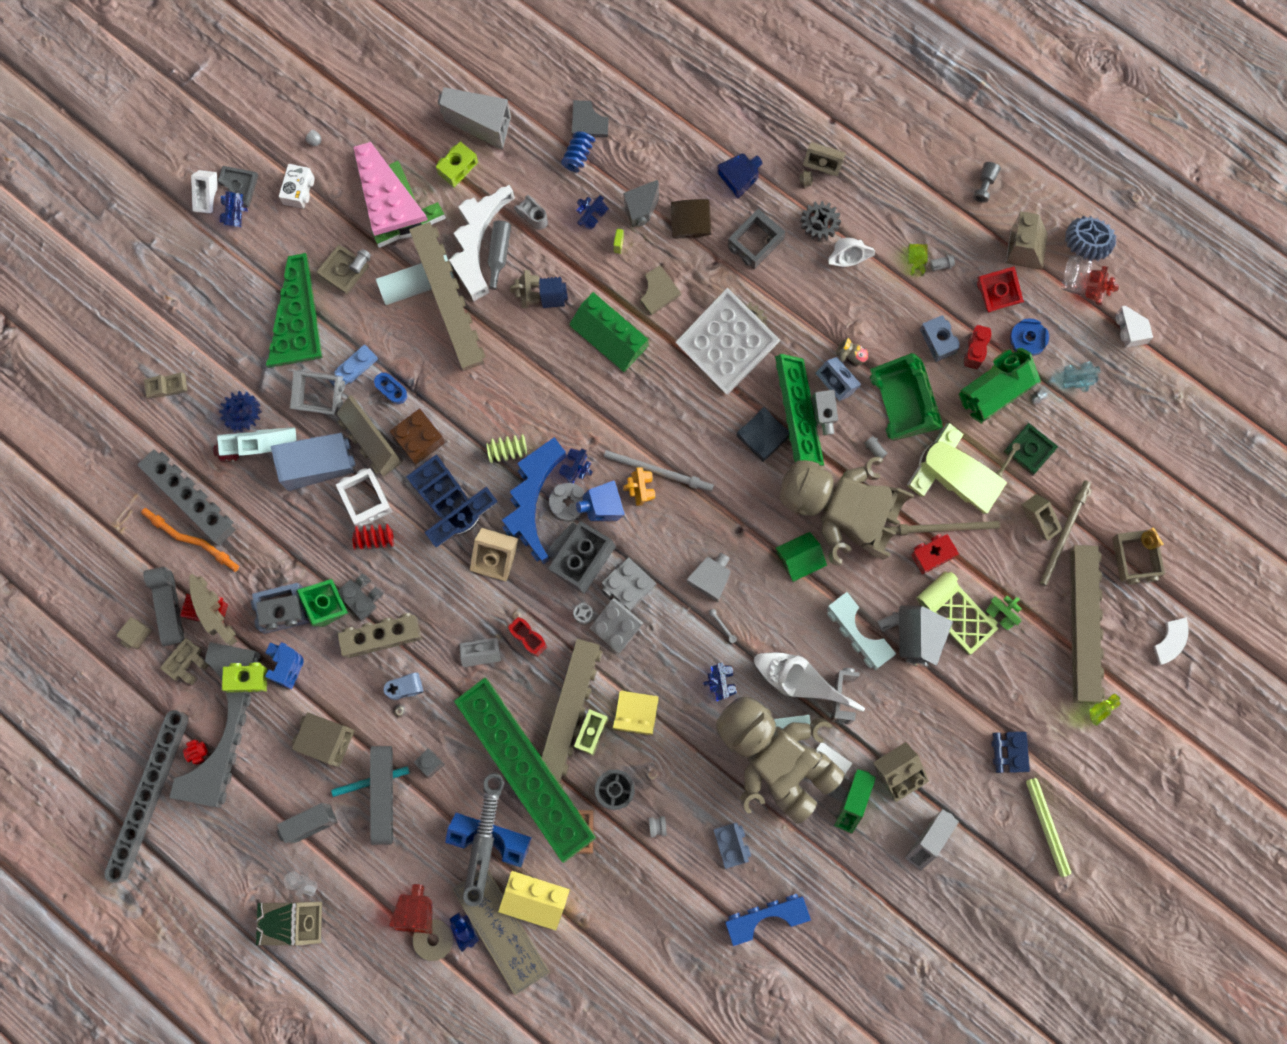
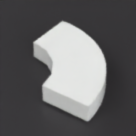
(1174, 641)

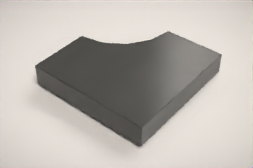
(587, 120)
(239, 182)

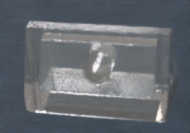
(1076, 275)

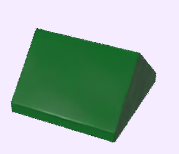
(801, 556)
(322, 603)

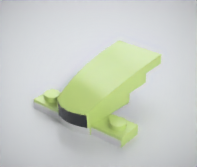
(956, 472)

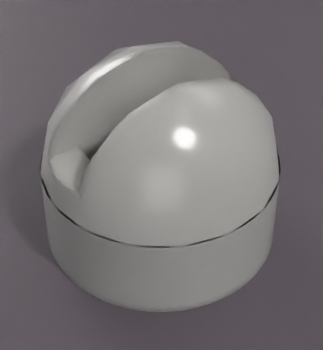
(313, 138)

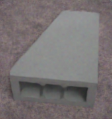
(932, 840)

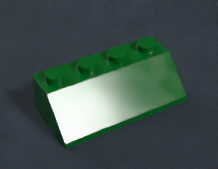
(609, 332)

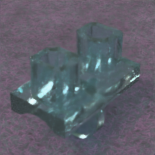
(1081, 378)

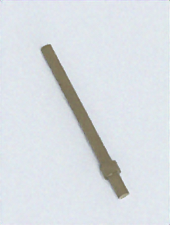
(1079, 500)
(904, 529)

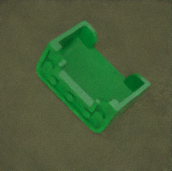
(907, 397)

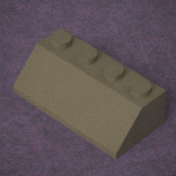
(368, 437)

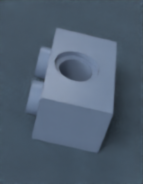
(938, 348)
(838, 378)

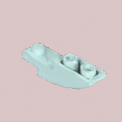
(254, 442)

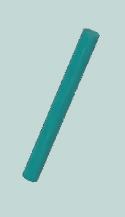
(366, 782)

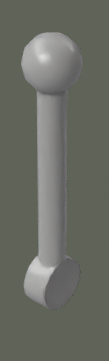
(732, 639)

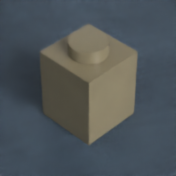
(133, 633)

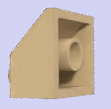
(493, 554)

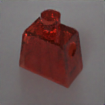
(413, 912)

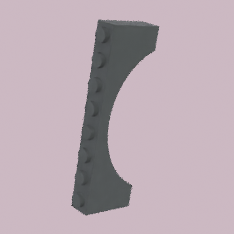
(209, 781)

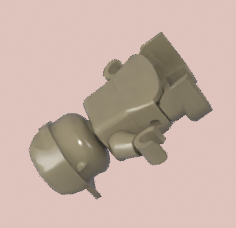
(847, 505)
(777, 757)

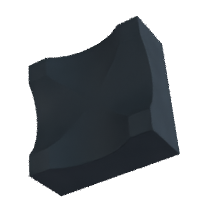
(763, 434)

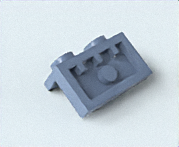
(731, 845)

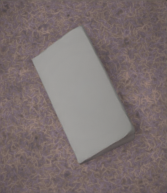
(480, 652)

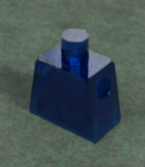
(739, 173)

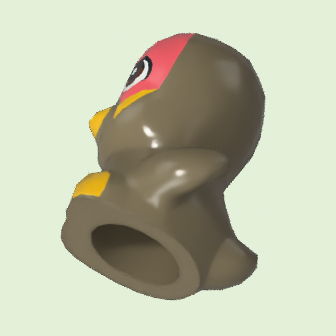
(854, 352)

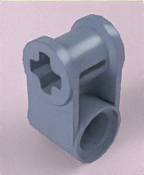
(407, 686)

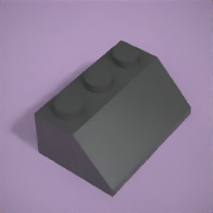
(582, 557)

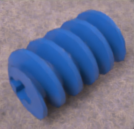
(579, 146)

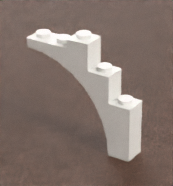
(469, 237)

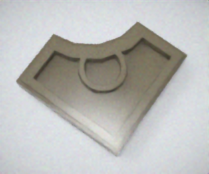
(660, 290)

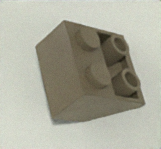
(901, 771)

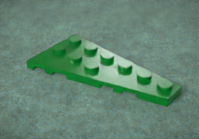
(296, 323)

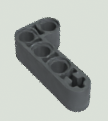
(166, 604)

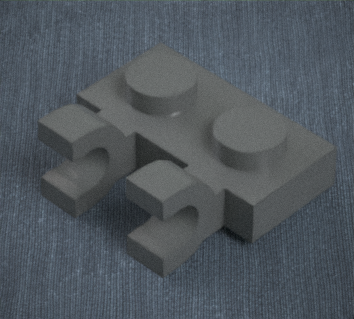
(357, 599)

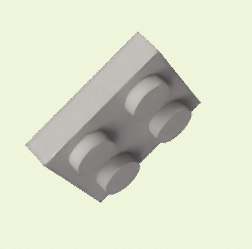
(616, 625)

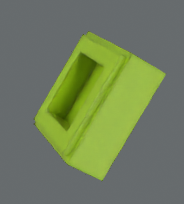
(618, 241)

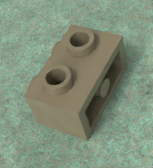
(824, 159)

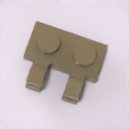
(181, 659)

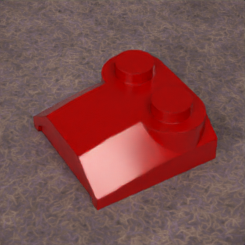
(1000, 289)

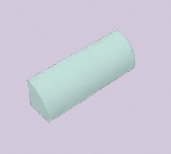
(404, 283)

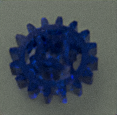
(245, 404)

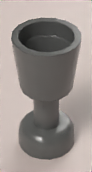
(988, 176)

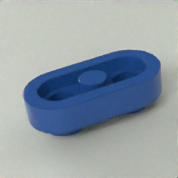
(391, 389)

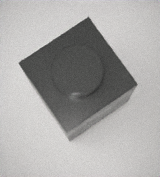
(429, 763)

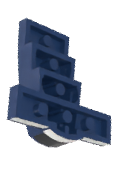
(448, 501)

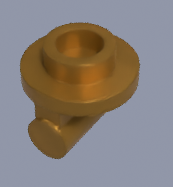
(1151, 539)

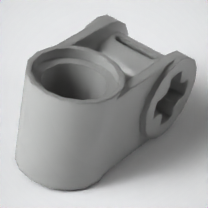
(530, 211)

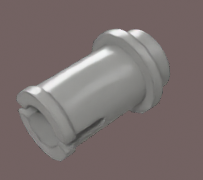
(360, 260)
(942, 263)
(875, 447)
(889, 622)

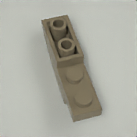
(205, 606)

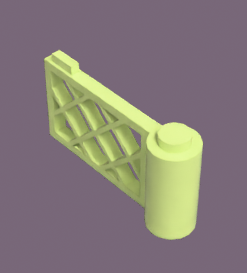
(940, 592)

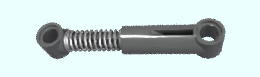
(483, 841)

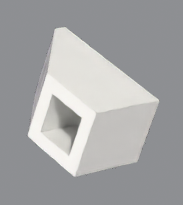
(1134, 327)

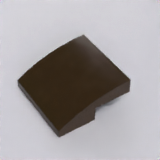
(691, 218)

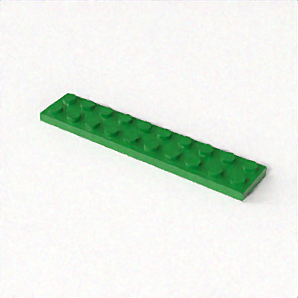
(525, 770)

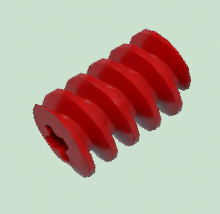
(373, 536)

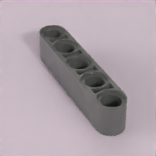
(381, 795)

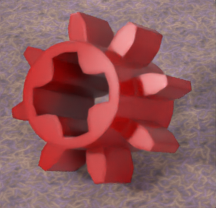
(195, 751)

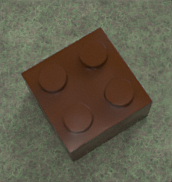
(417, 436)

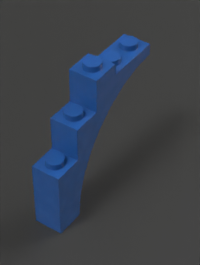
(536, 469)

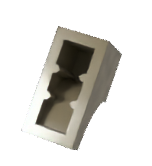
(1042, 515)

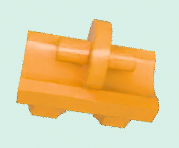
(637, 487)

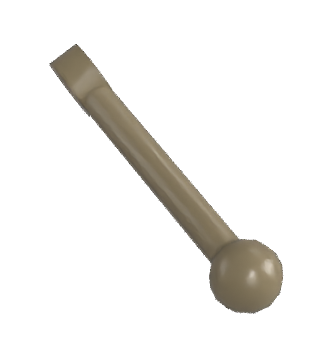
(1016, 446)

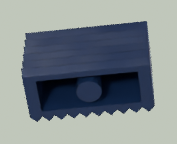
(553, 292)

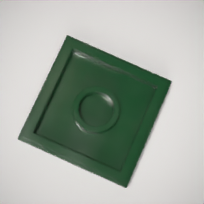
(1034, 449)

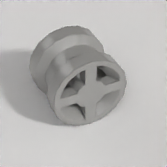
(582, 610)
(657, 826)

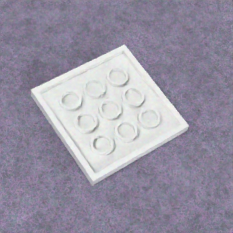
(727, 341)

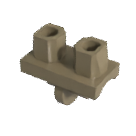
(522, 289)

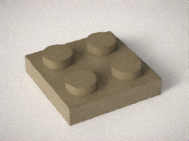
(337, 270)

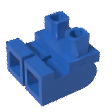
(288, 664)

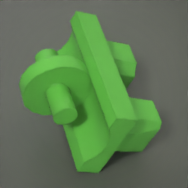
(997, 606)

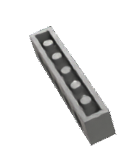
(154, 463)

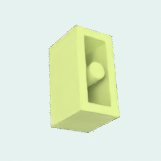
(591, 732)

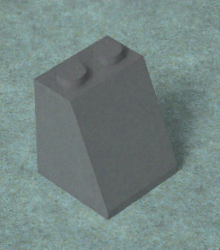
(921, 635)

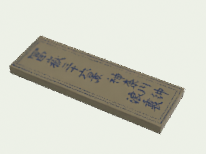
(503, 937)

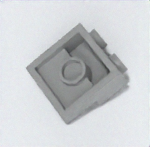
(628, 584)

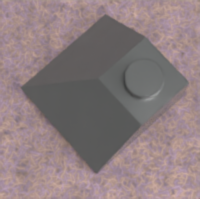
(641, 202)

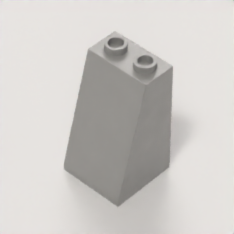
(476, 114)

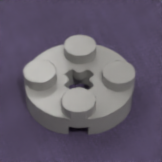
(561, 493)

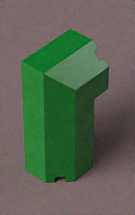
(1001, 385)

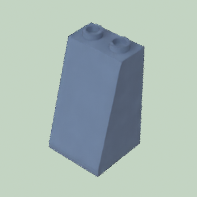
(312, 460)

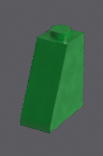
(855, 801)

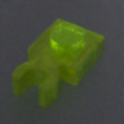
(917, 256)
(1101, 711)

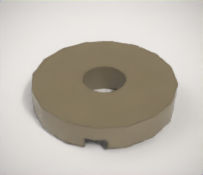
(436, 952)

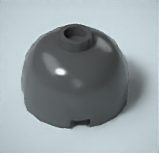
(614, 789)

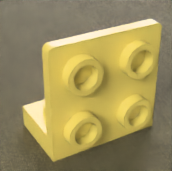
(636, 713)

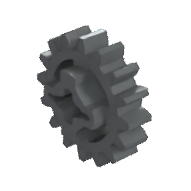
(817, 227)

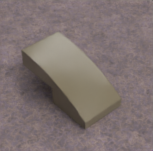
(165, 386)

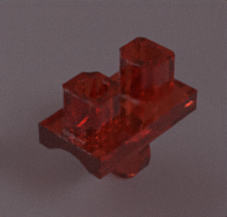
(1101, 277)

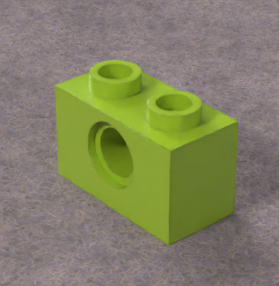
(455, 173)
(232, 678)

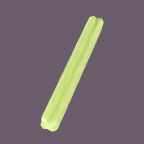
(1048, 827)

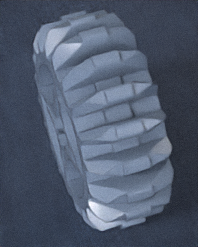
(1090, 238)

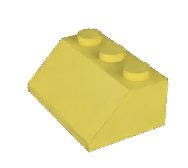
(534, 900)

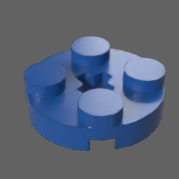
(1033, 327)

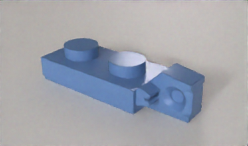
(355, 365)

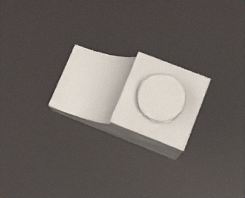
(203, 190)

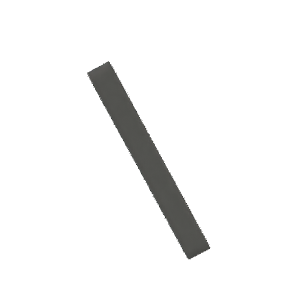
(139, 803)

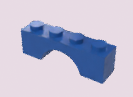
(510, 844)
(742, 927)

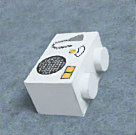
(296, 186)

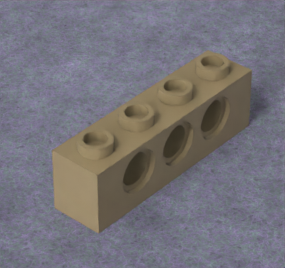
(410, 634)

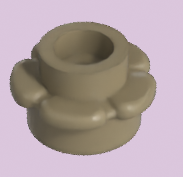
(806, 178)

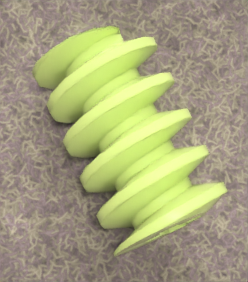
(506, 448)

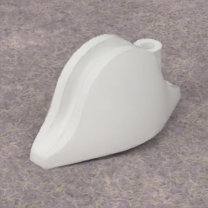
(850, 252)

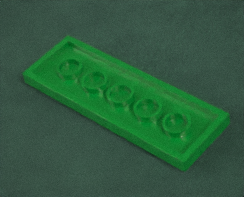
(799, 409)

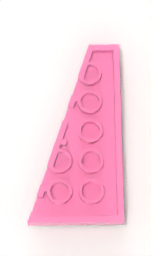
(385, 196)

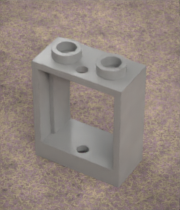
(298, 390)

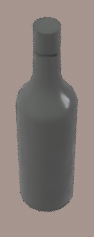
(498, 250)

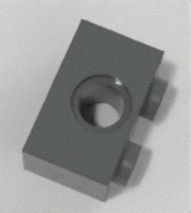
(268, 609)

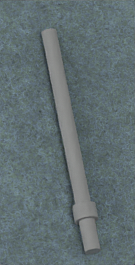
(694, 482)

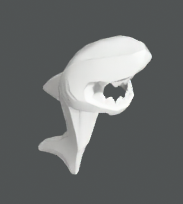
(797, 678)

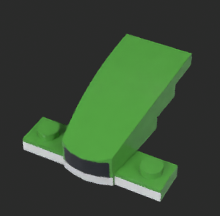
(433, 213)

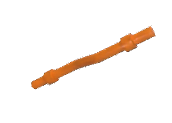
(220, 557)

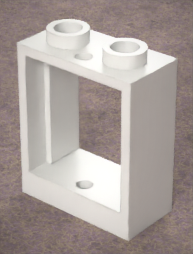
(371, 514)

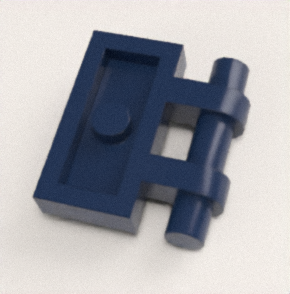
(1017, 752)

